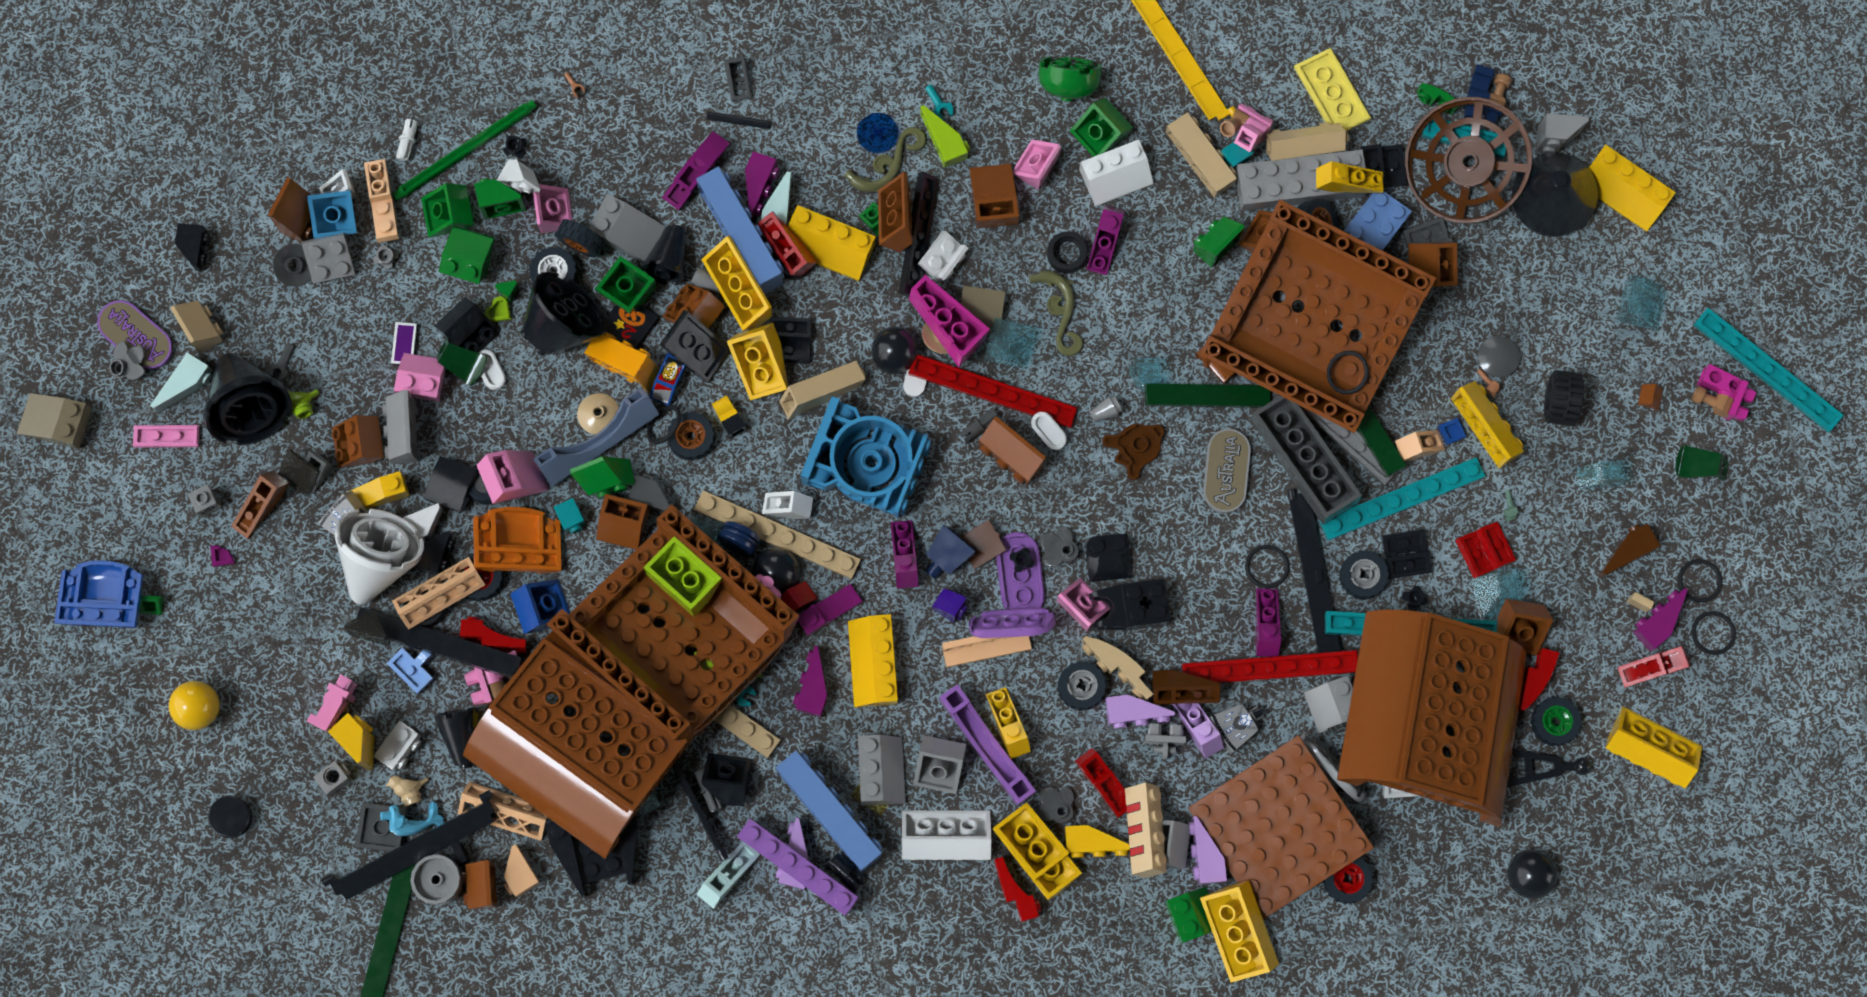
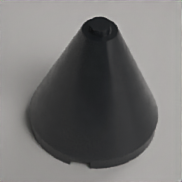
(1557, 196)
(244, 402)

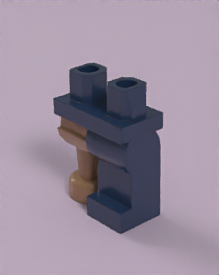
(1479, 87)

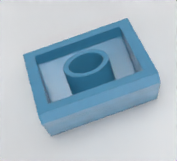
(332, 213)

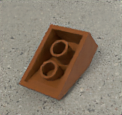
(292, 212)

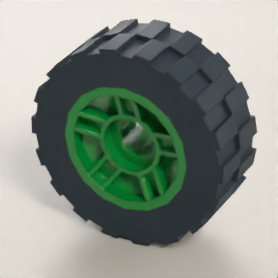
(1564, 712)

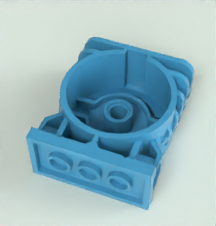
(908, 445)

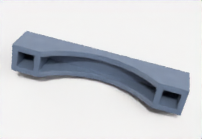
(632, 414)

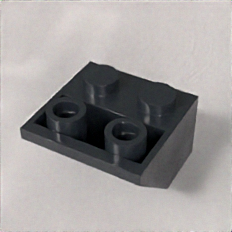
(467, 326)

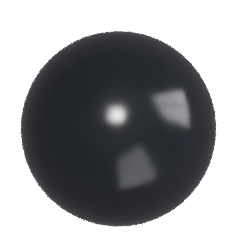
(894, 350)
(780, 566)
(1532, 874)

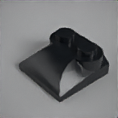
(1108, 557)

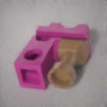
(1730, 393)

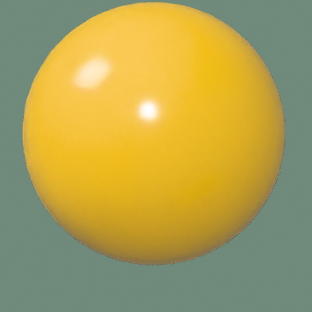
(194, 705)

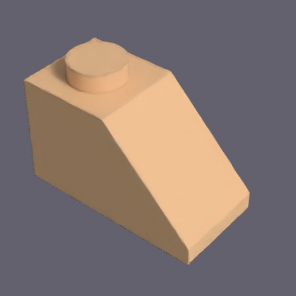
(1419, 445)
(519, 874)

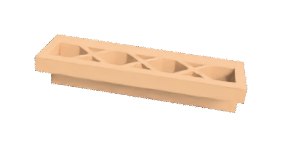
(439, 595)
(977, 649)
(506, 806)

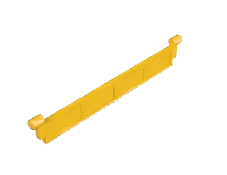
(1182, 60)

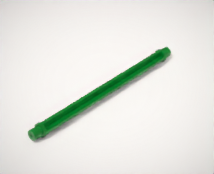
(463, 150)

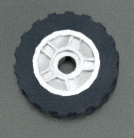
(556, 259)

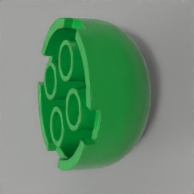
(1069, 80)

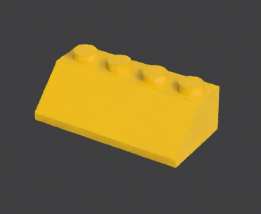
(1629, 188)
(833, 242)
(737, 285)
(1487, 424)
(872, 661)
(1654, 747)
(1239, 931)

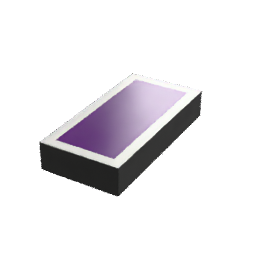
(404, 341)

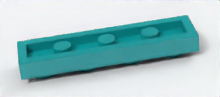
(1462, 131)

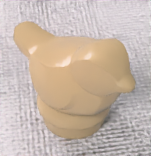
(407, 789)

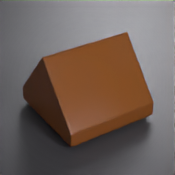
(1650, 396)

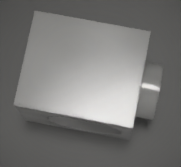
(204, 501)
(323, 776)

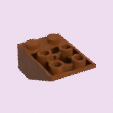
(994, 196)

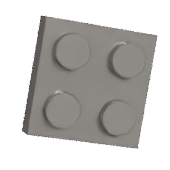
(328, 258)

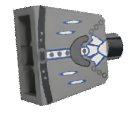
(345, 504)
(1236, 725)

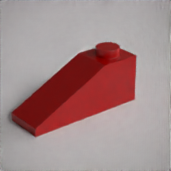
(786, 245)

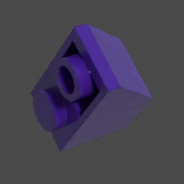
(950, 605)

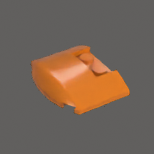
(516, 541)

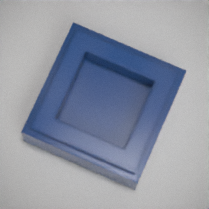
(1452, 431)

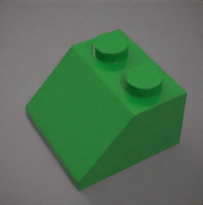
(1101, 128)
(497, 199)
(447, 208)
(1218, 240)
(466, 255)
(626, 285)
(604, 476)
(1189, 915)

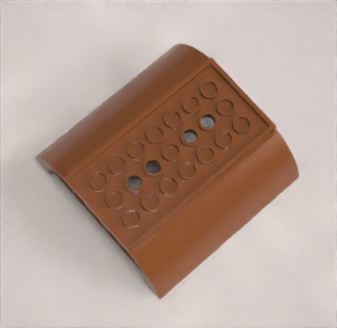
(1334, 280)
(735, 631)
(1408, 699)
(560, 759)

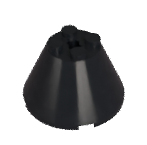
(560, 315)

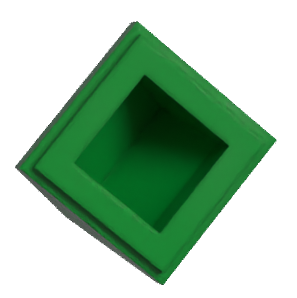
(507, 289)
(151, 604)

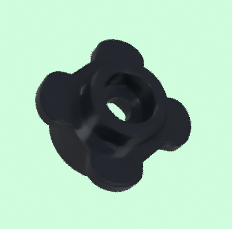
(510, 142)
(1015, 557)
(1415, 592)

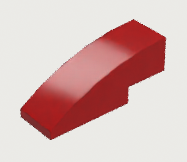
(1537, 677)

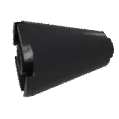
(667, 256)
(456, 731)

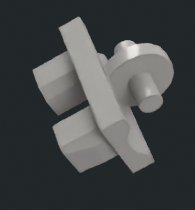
(1175, 738)

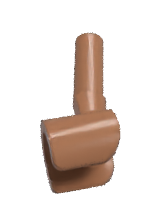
(574, 85)
(1492, 387)

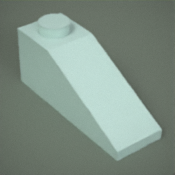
(779, 200)
(185, 380)
(727, 874)

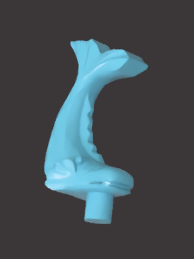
(404, 827)

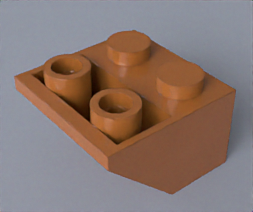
(1435, 259)
(697, 302)
(357, 441)
(622, 521)

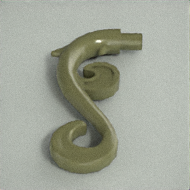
(880, 161)
(1067, 310)

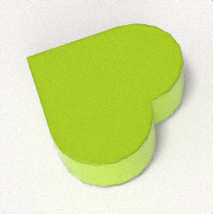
(499, 310)

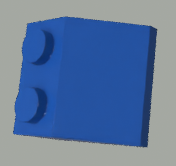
(538, 604)

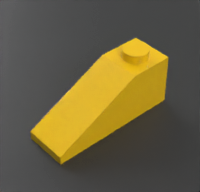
(382, 490)

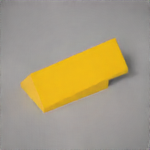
(1037, 851)

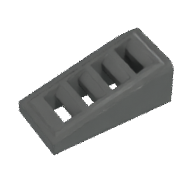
(735, 62)

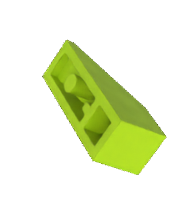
(945, 139)

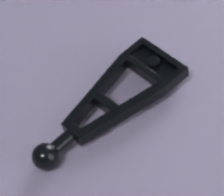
(1581, 766)

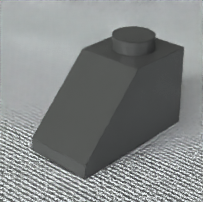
(648, 492)

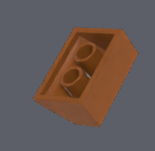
(895, 214)
(1011, 451)

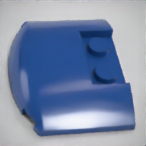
(99, 595)

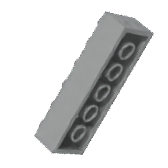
(1290, 180)

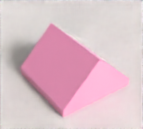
(1036, 162)
(551, 207)
(1077, 603)

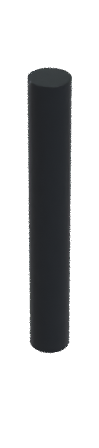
(738, 120)

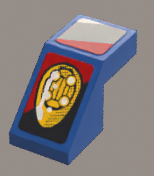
(667, 380)

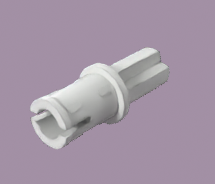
(407, 140)

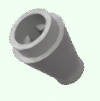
(703, 280)
(1106, 409)

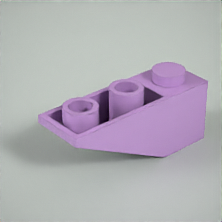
(1129, 709)
(1200, 728)
(797, 844)
(1209, 861)

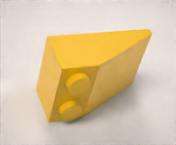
(759, 361)

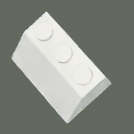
(1116, 172)

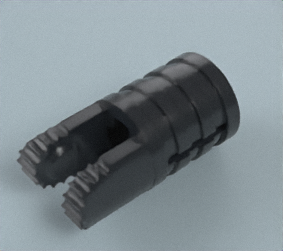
(846, 872)

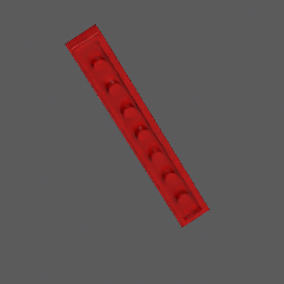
(991, 390)
(1275, 667)

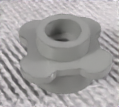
(385, 251)

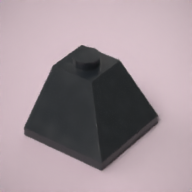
(727, 778)

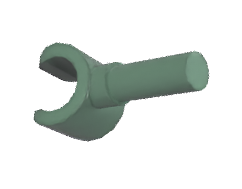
(1512, 511)

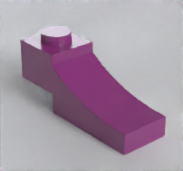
(828, 610)

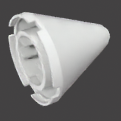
(375, 551)

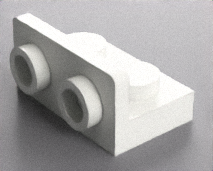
(943, 256)
(398, 746)

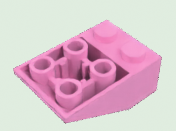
(511, 475)

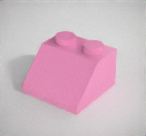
(420, 376)

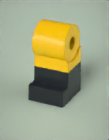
(729, 417)

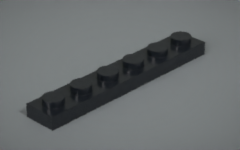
(921, 224)

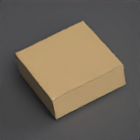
(1640, 602)

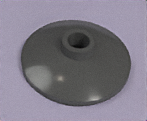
(291, 277)

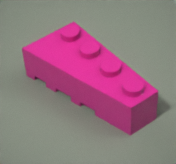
(949, 321)

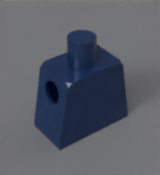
(948, 552)

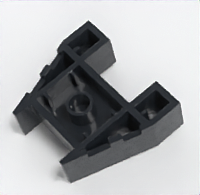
(587, 866)

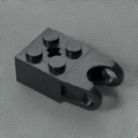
(1126, 608)

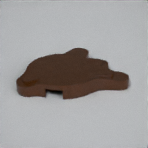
(1136, 446)

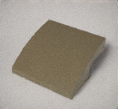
(983, 304)

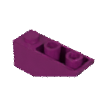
(759, 174)
(1105, 240)
(904, 554)
(1662, 622)
(1267, 623)
(813, 693)

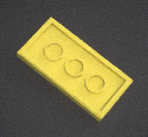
(1332, 90)

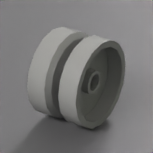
(450, 880)

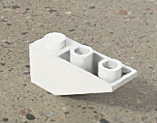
(519, 177)

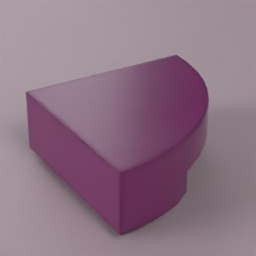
(220, 556)

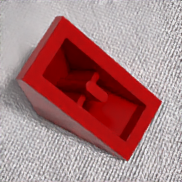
(798, 597)

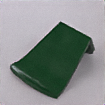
(462, 362)
(1700, 463)

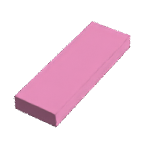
(166, 436)

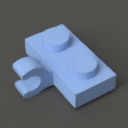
(411, 669)

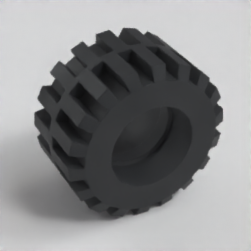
(1564, 398)

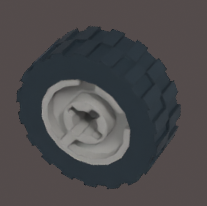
(1365, 587)
(1076, 697)

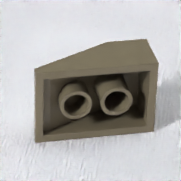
(55, 420)

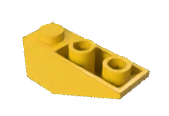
(1348, 178)
(1008, 723)
(1086, 839)

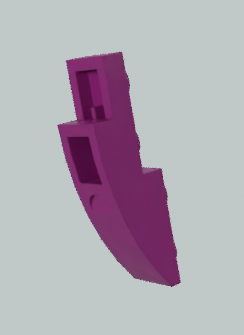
(698, 164)

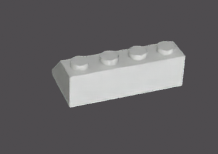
(946, 835)

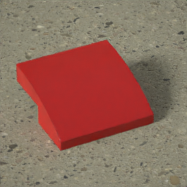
(1487, 541)

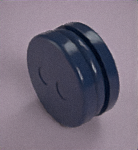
(738, 538)

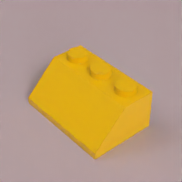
(356, 739)

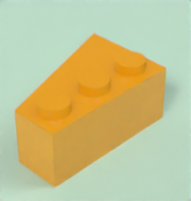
(623, 359)

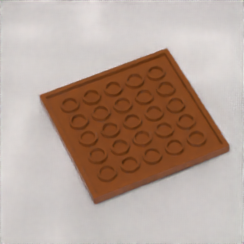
(1281, 826)

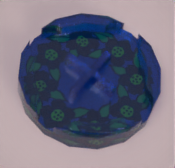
(877, 133)

